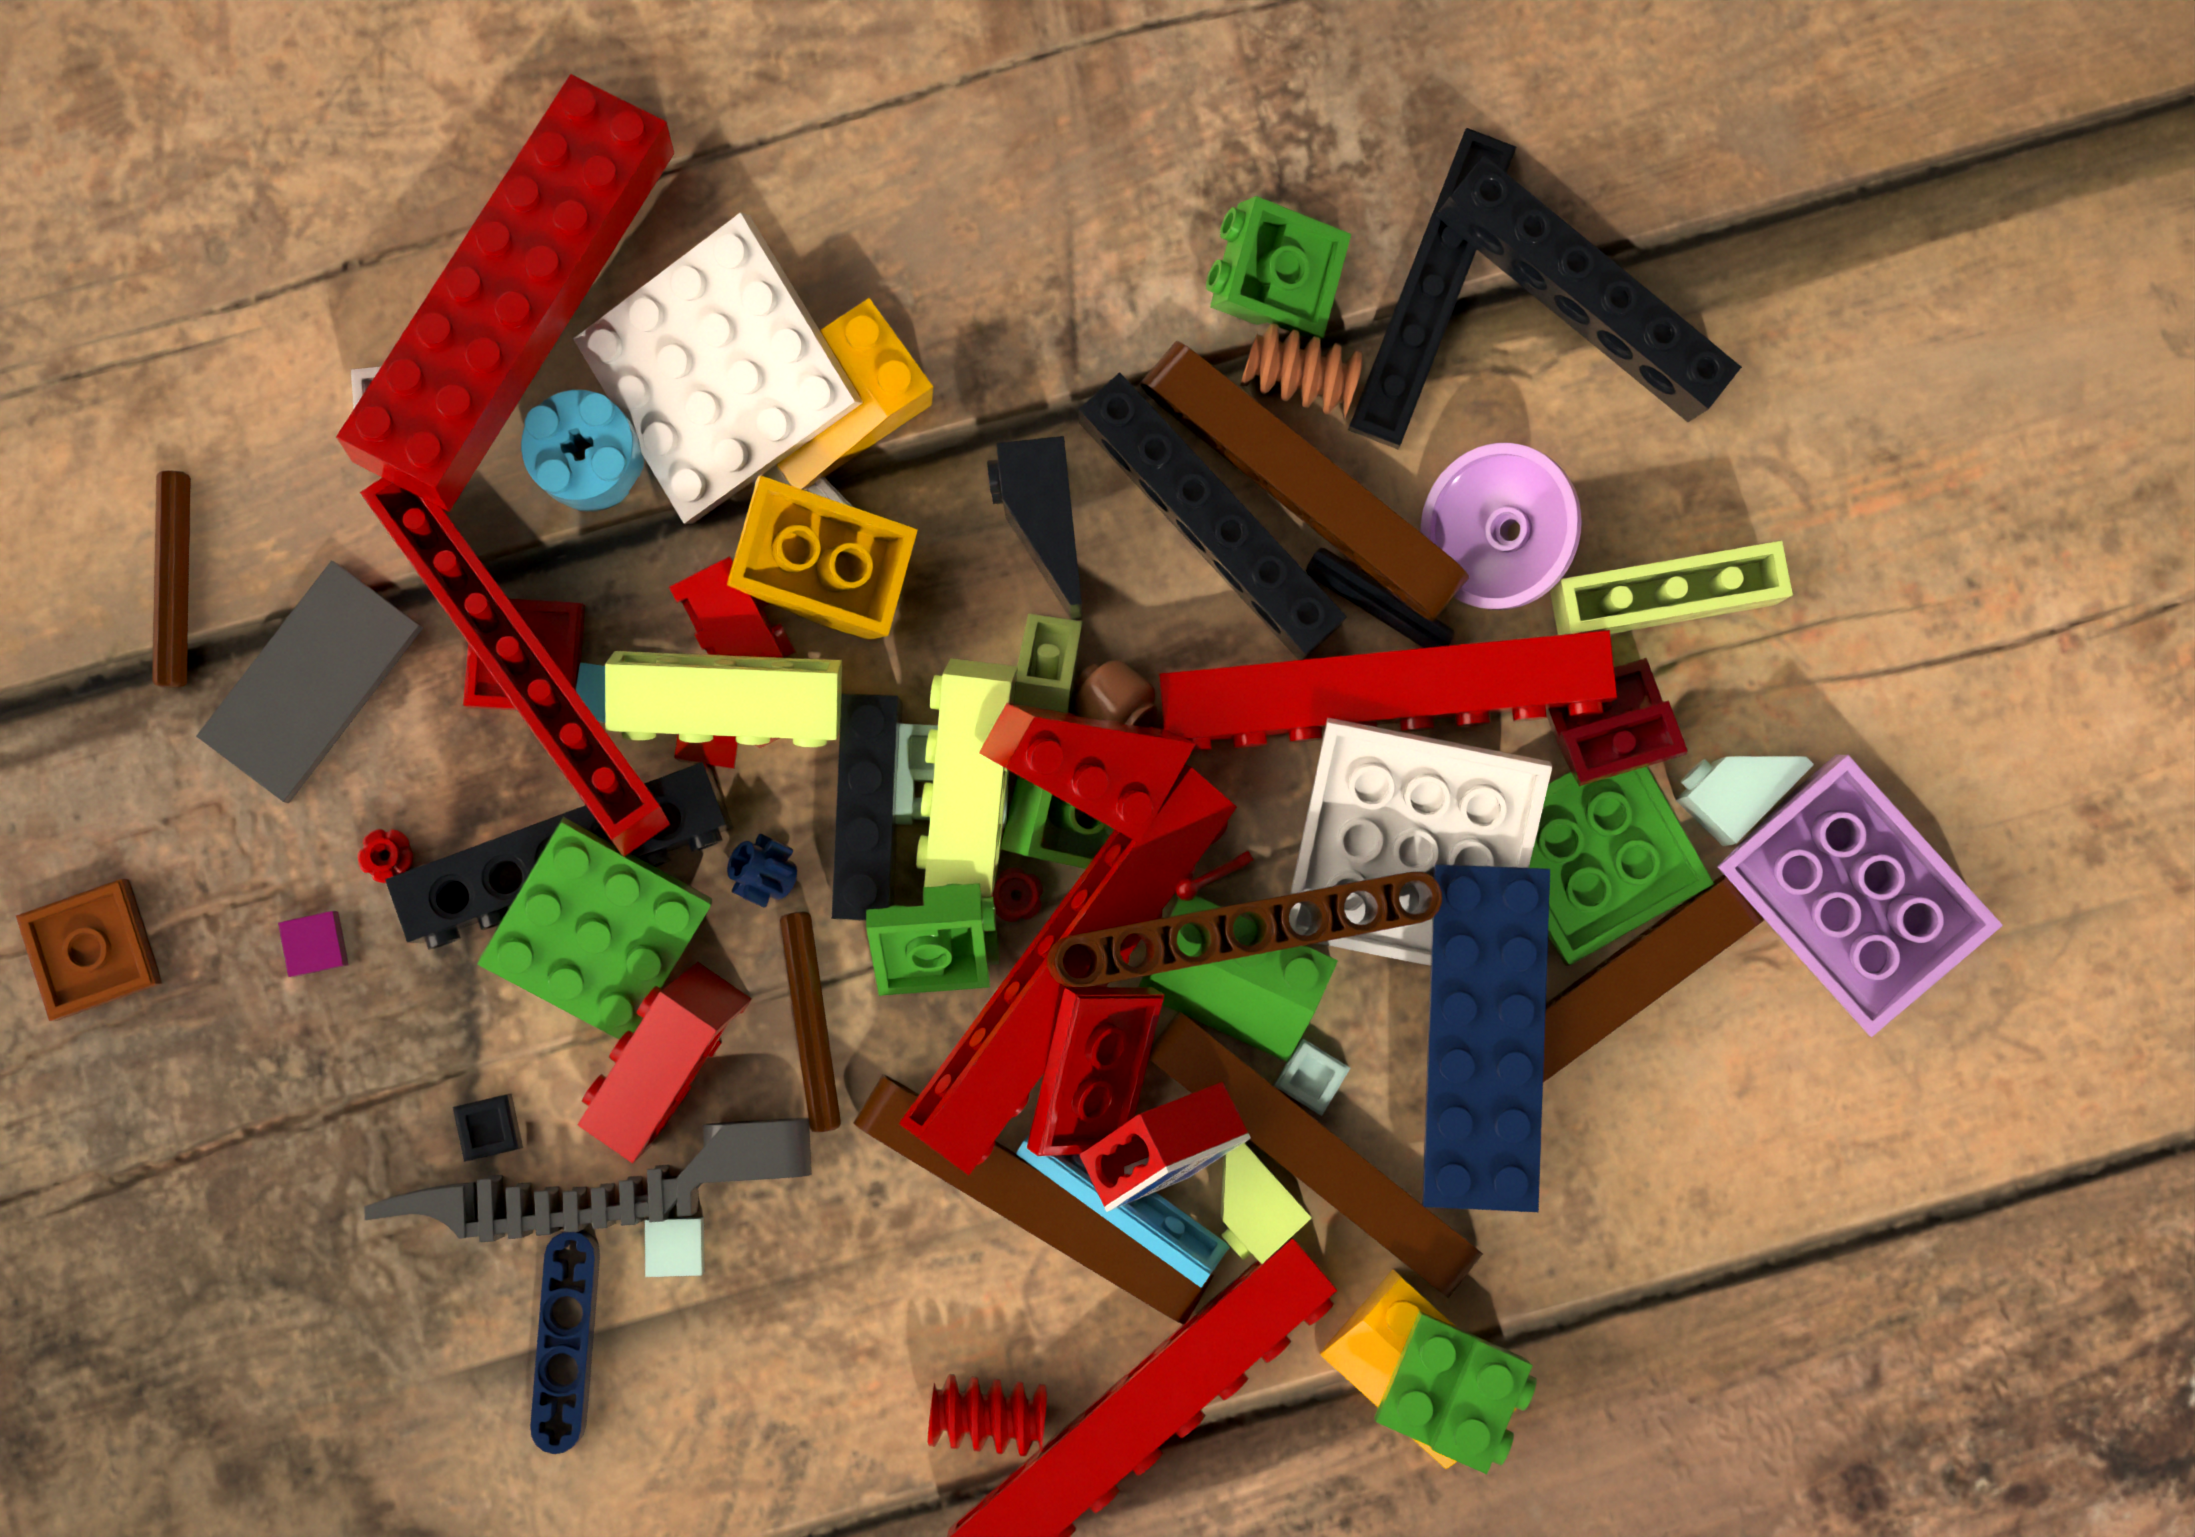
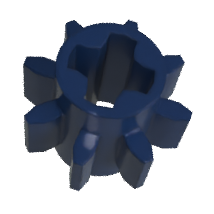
(762, 870)

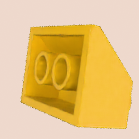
(1374, 1338)

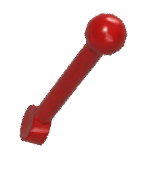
(1188, 889)

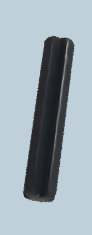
(1376, 600)

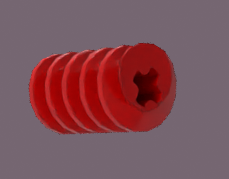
(987, 1415)

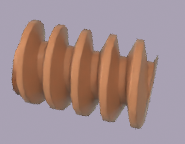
(1303, 369)

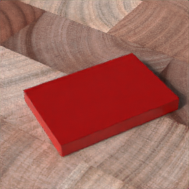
(1094, 1067)

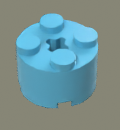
(555, 434)

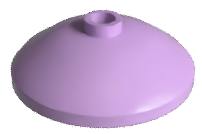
(1478, 503)

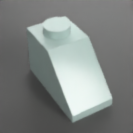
(1738, 791)

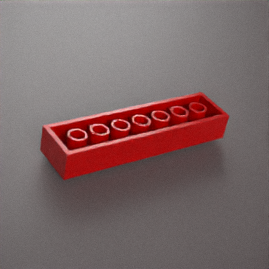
(507, 293)

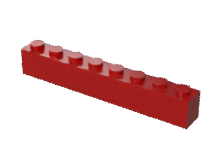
(519, 665)
(1391, 688)
(1010, 1040)
(1155, 1400)

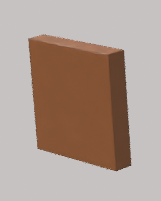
(88, 949)

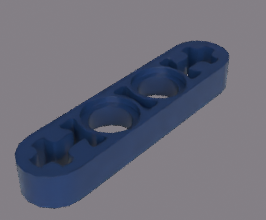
(558, 1339)

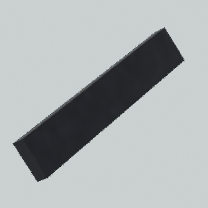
(1422, 308)

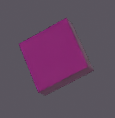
(313, 944)

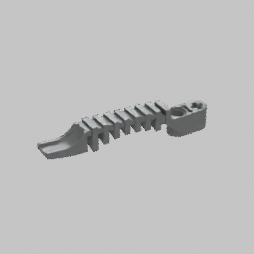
(729, 1154)

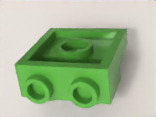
(1277, 267)
(936, 943)
(1456, 1393)

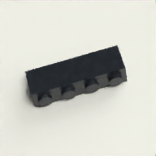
(866, 805)

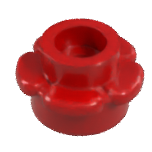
(398, 847)
(1027, 905)

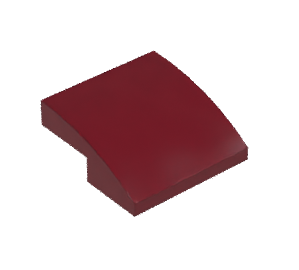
(1627, 736)

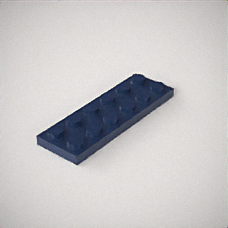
(1486, 1039)

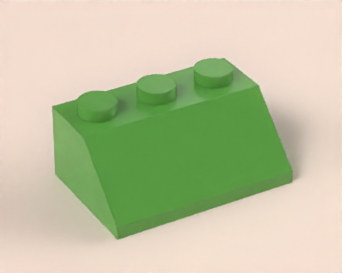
(1251, 998)

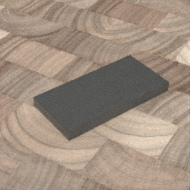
(309, 682)

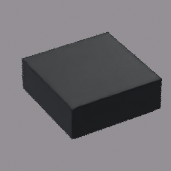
(487, 1127)

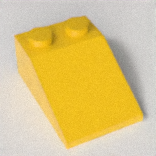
(885, 380)
(822, 559)

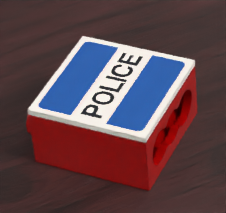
(1164, 1146)

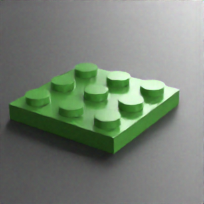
(1611, 859)
(594, 929)

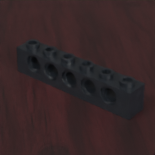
(1588, 290)
(1210, 517)
(423, 891)

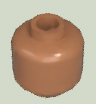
(1115, 694)

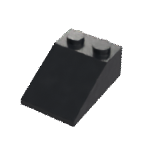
(1037, 503)

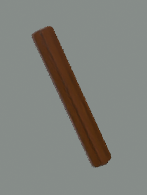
(171, 579)
(810, 1022)

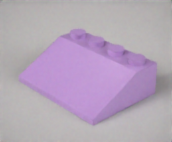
(1858, 894)

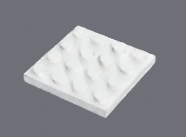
(718, 369)
(1400, 806)

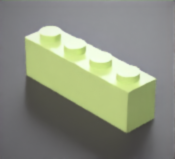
(1672, 590)
(723, 697)
(967, 788)

